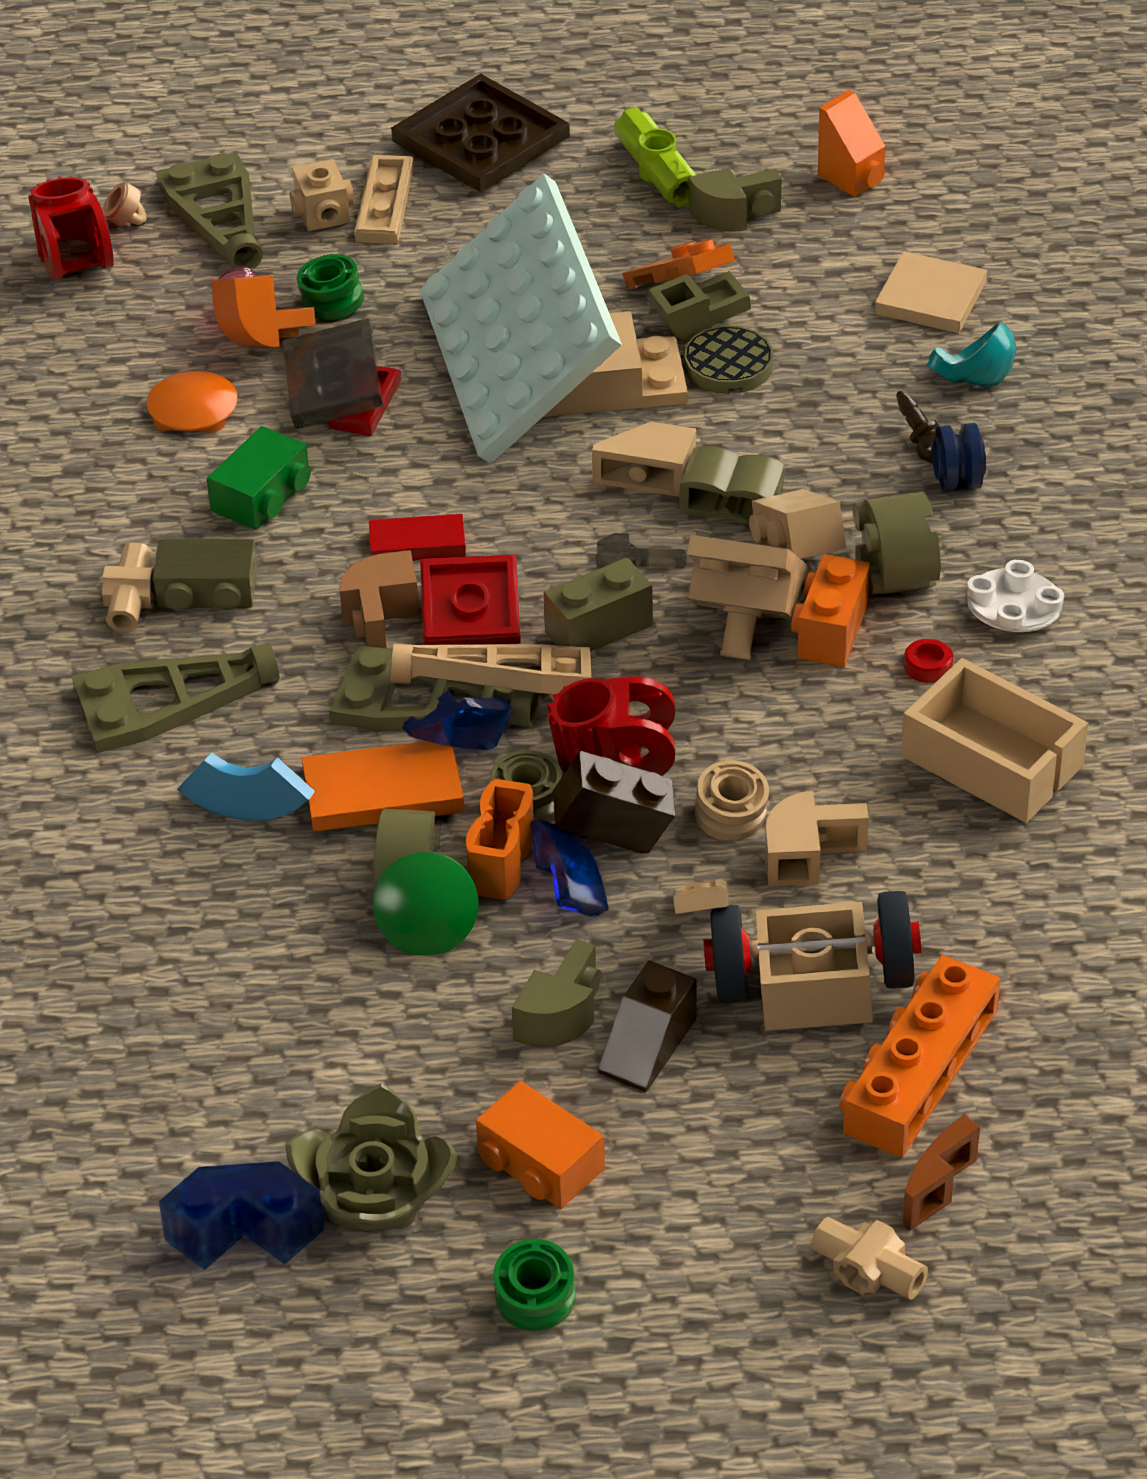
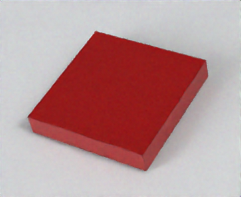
(470, 600)

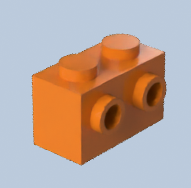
(832, 609)

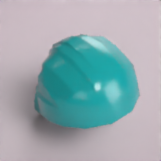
(982, 362)

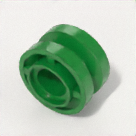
(330, 286)
(530, 1262)

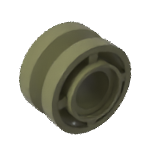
(534, 769)

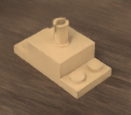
(633, 377)
(746, 584)

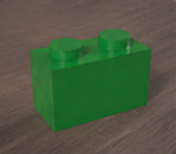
(258, 478)

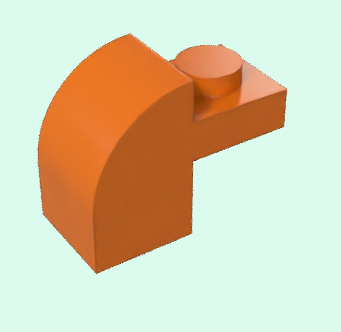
(249, 313)

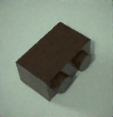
(613, 802)

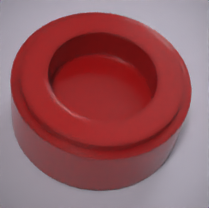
(927, 660)

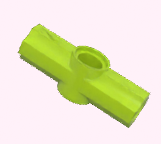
(655, 154)

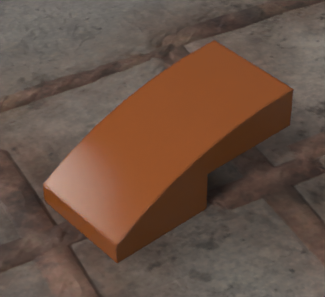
(932, 1178)

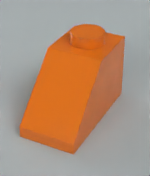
(849, 146)

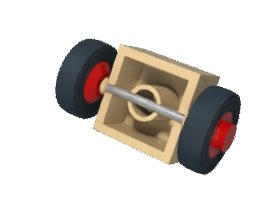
(813, 959)

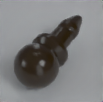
(923, 430)

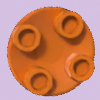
(192, 402)

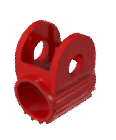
(69, 211)
(596, 720)

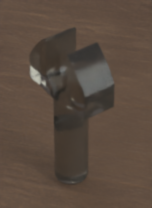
(640, 556)

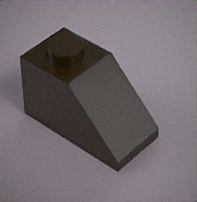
(649, 1025)

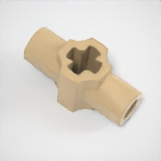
(128, 587)
(869, 1257)

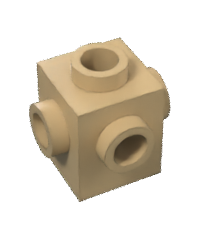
(321, 195)

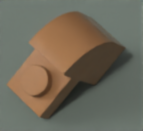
(376, 591)

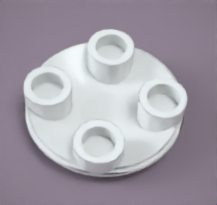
(1014, 598)

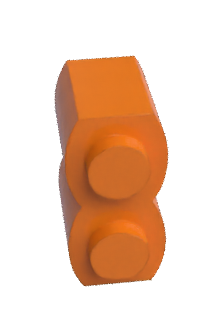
(500, 838)

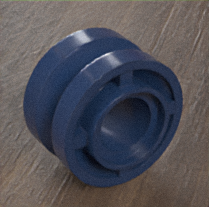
(959, 457)

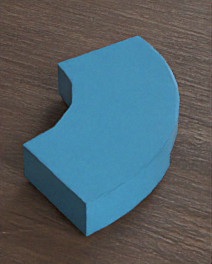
(246, 792)

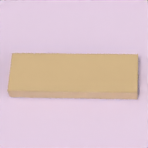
(384, 199)
(700, 896)

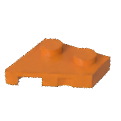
(685, 259)

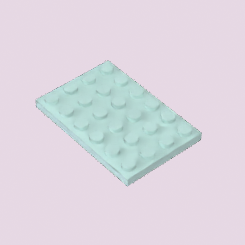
(519, 318)

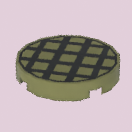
(728, 359)

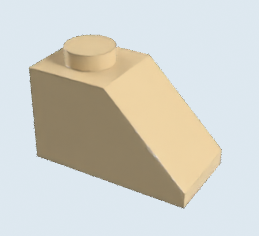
(645, 458)

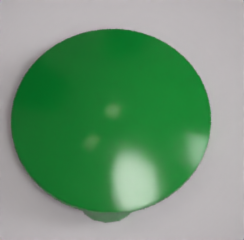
(425, 903)

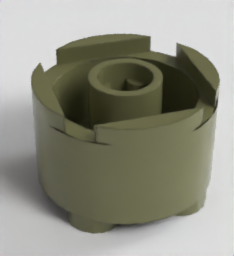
(898, 542)

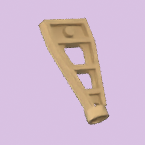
(492, 664)

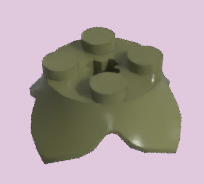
(374, 1165)

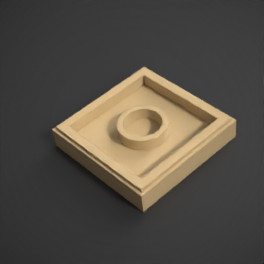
(930, 292)

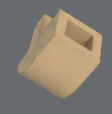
(802, 830)

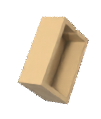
(994, 739)

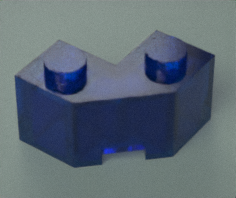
(239, 1200)

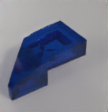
(462, 724)

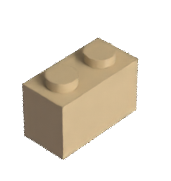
(798, 522)

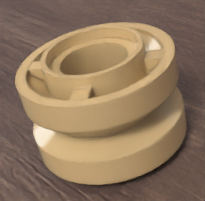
(731, 800)

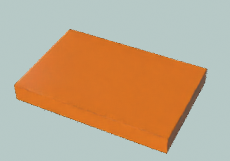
(360, 783)

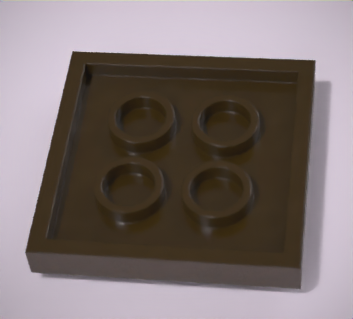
(480, 132)

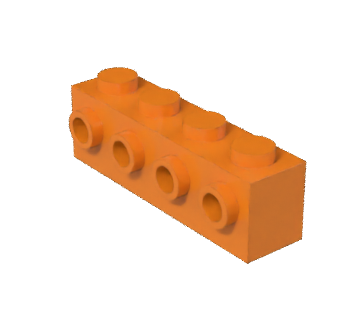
(920, 1055)

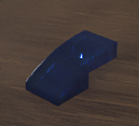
(573, 869)

